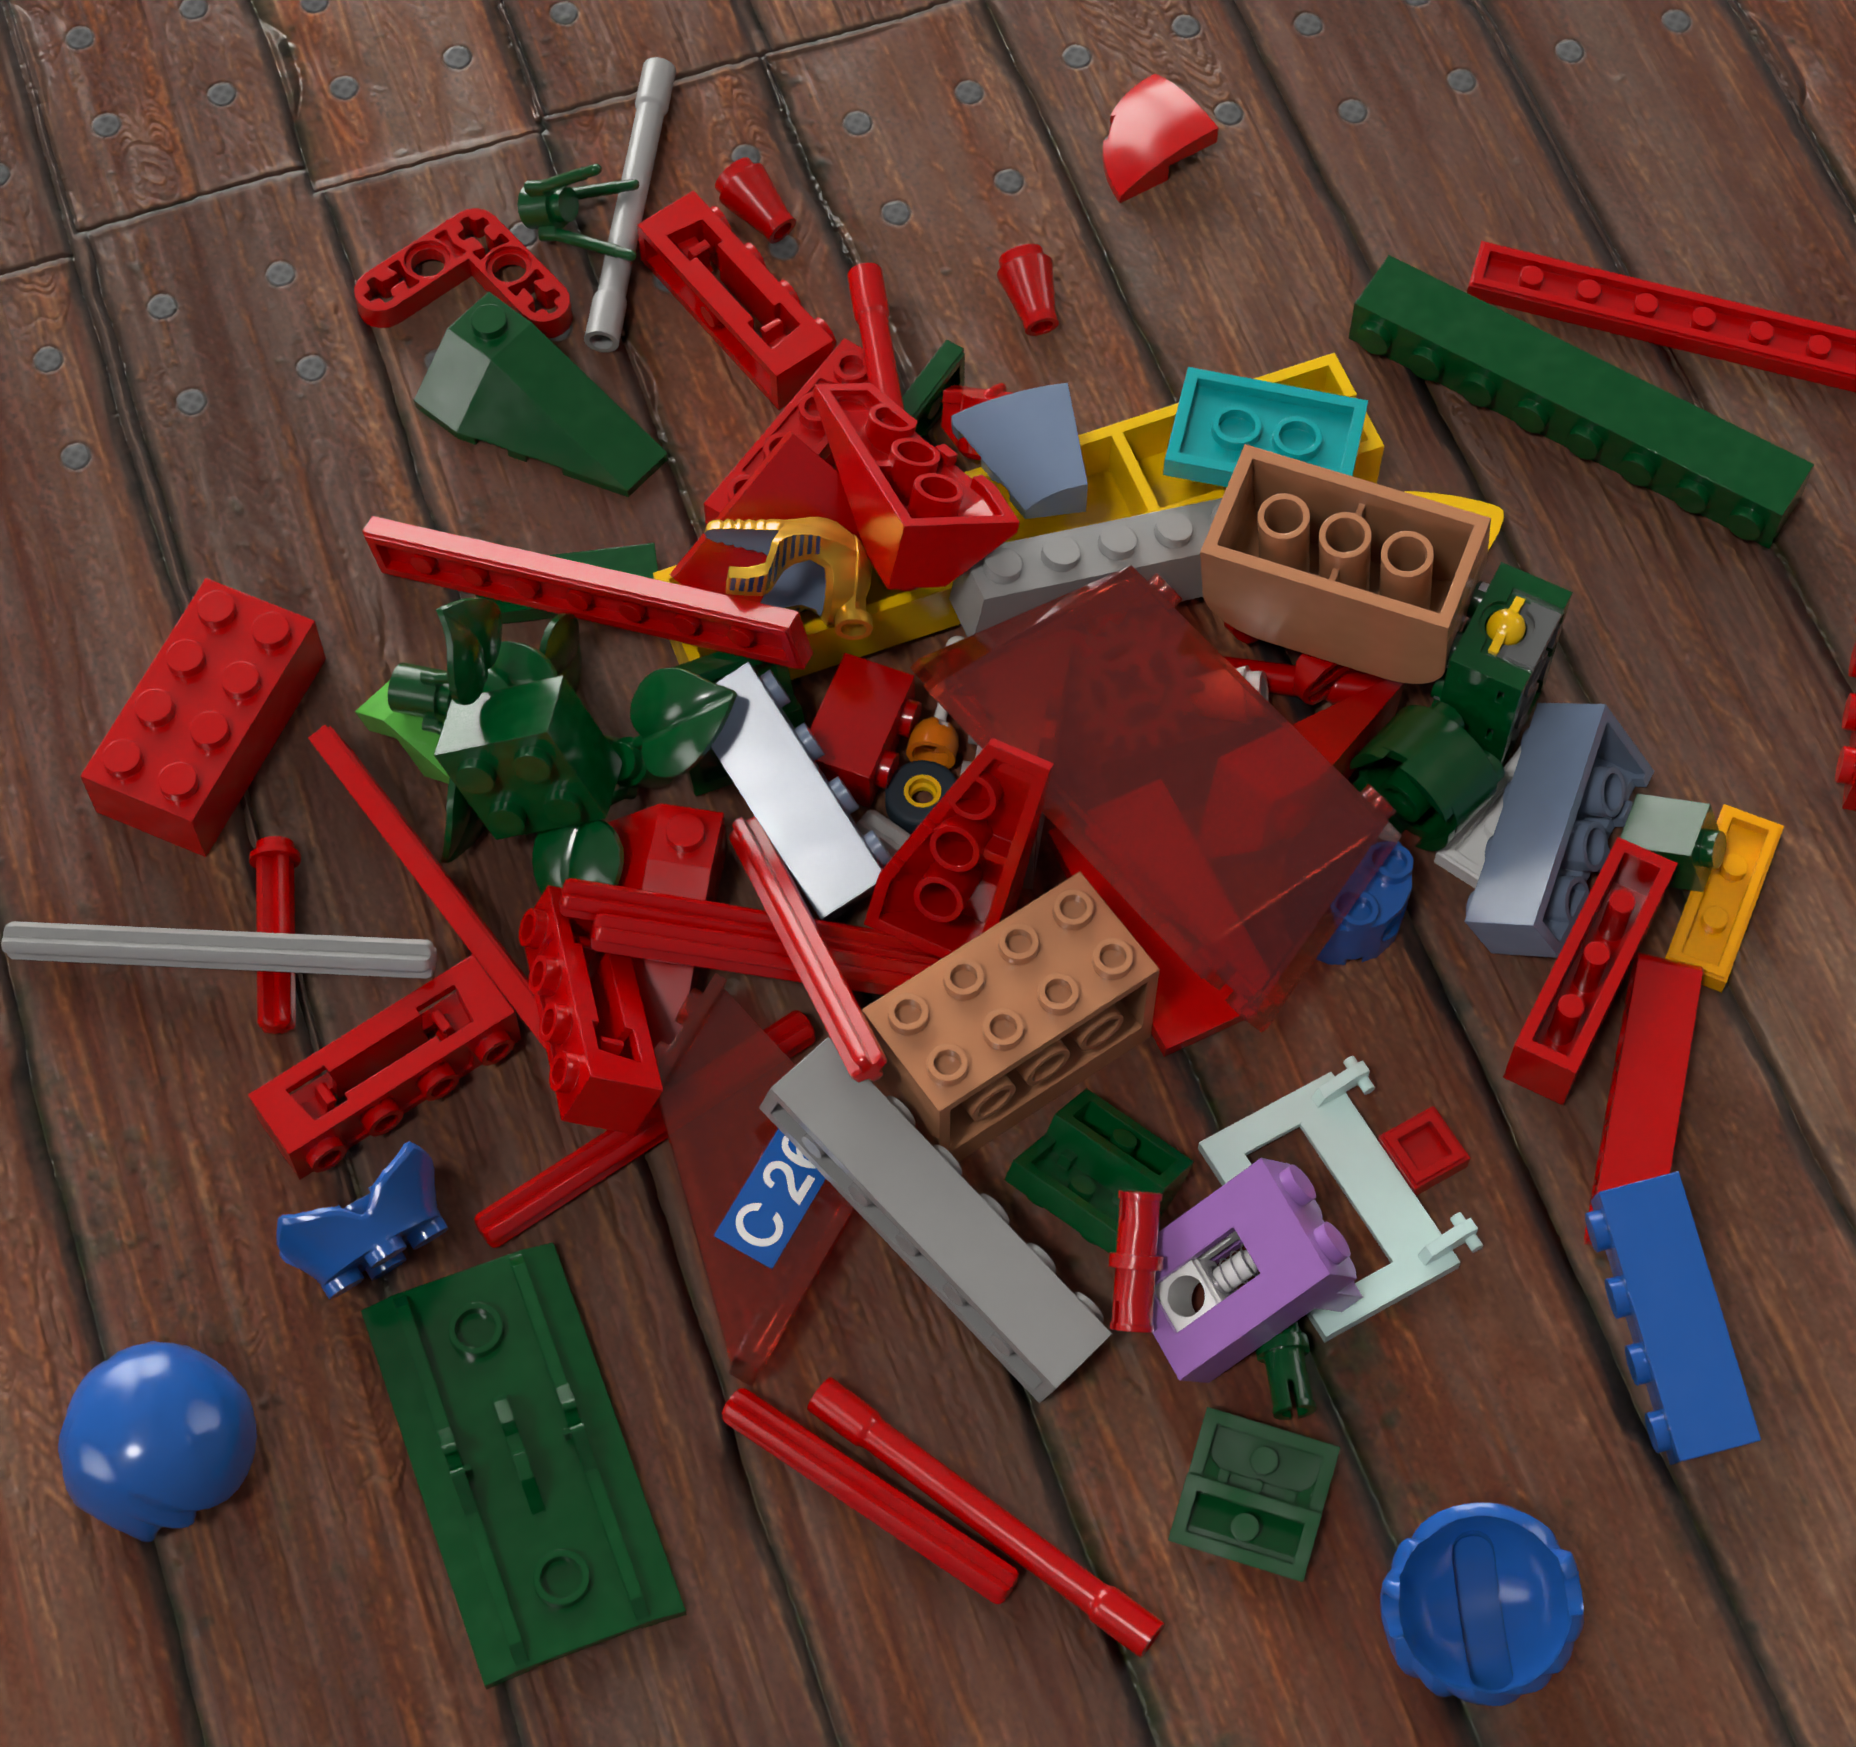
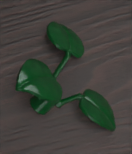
(472, 647)
(677, 725)

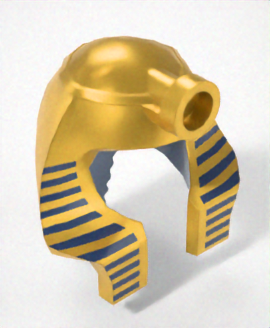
(807, 568)

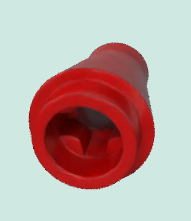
(753, 198)
(1029, 284)

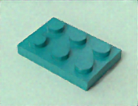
(1227, 411)

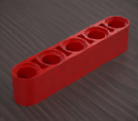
(1648, 1073)

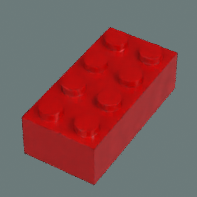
(204, 717)

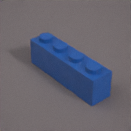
(1673, 1319)

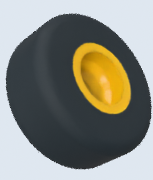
(908, 780)

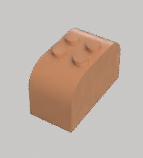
(1342, 567)

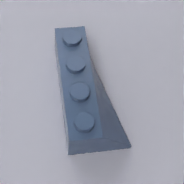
(1554, 828)

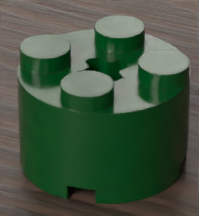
(1428, 773)

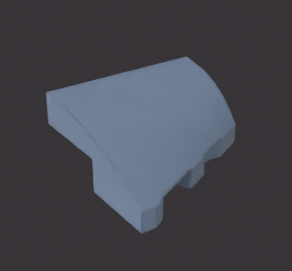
(1030, 448)

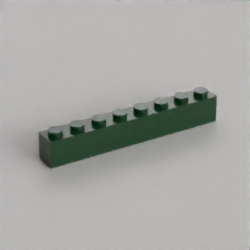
(1580, 401)

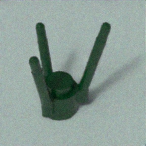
(552, 205)

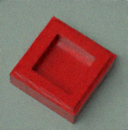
(1424, 1150)

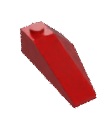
(908, 499)

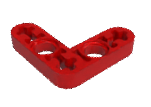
(461, 261)

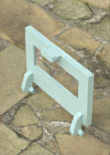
(1368, 1180)

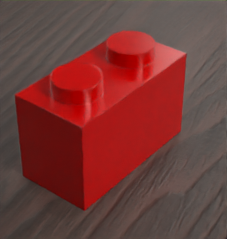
(863, 724)

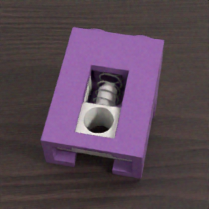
(1298, 1257)

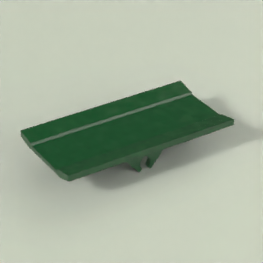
(521, 1463)

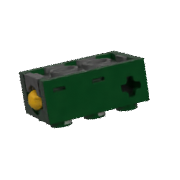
(1503, 656)

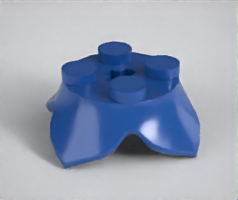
(369, 1233)

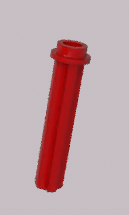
(275, 913)

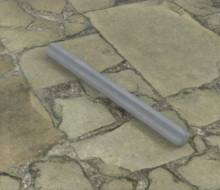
(220, 949)

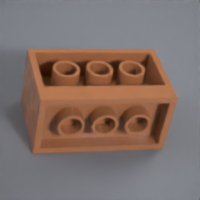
(1014, 1017)

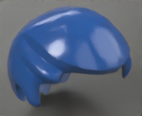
(156, 1438)
(1482, 1604)

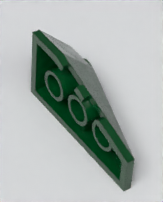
(519, 391)

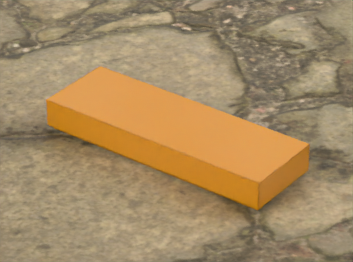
(1718, 917)

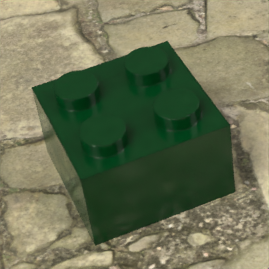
(529, 758)

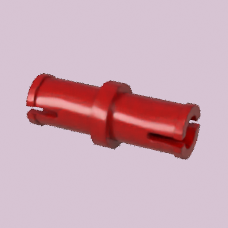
(1136, 1261)

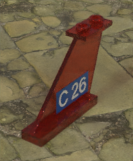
(751, 1195)

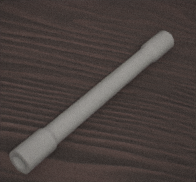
(610, 300)

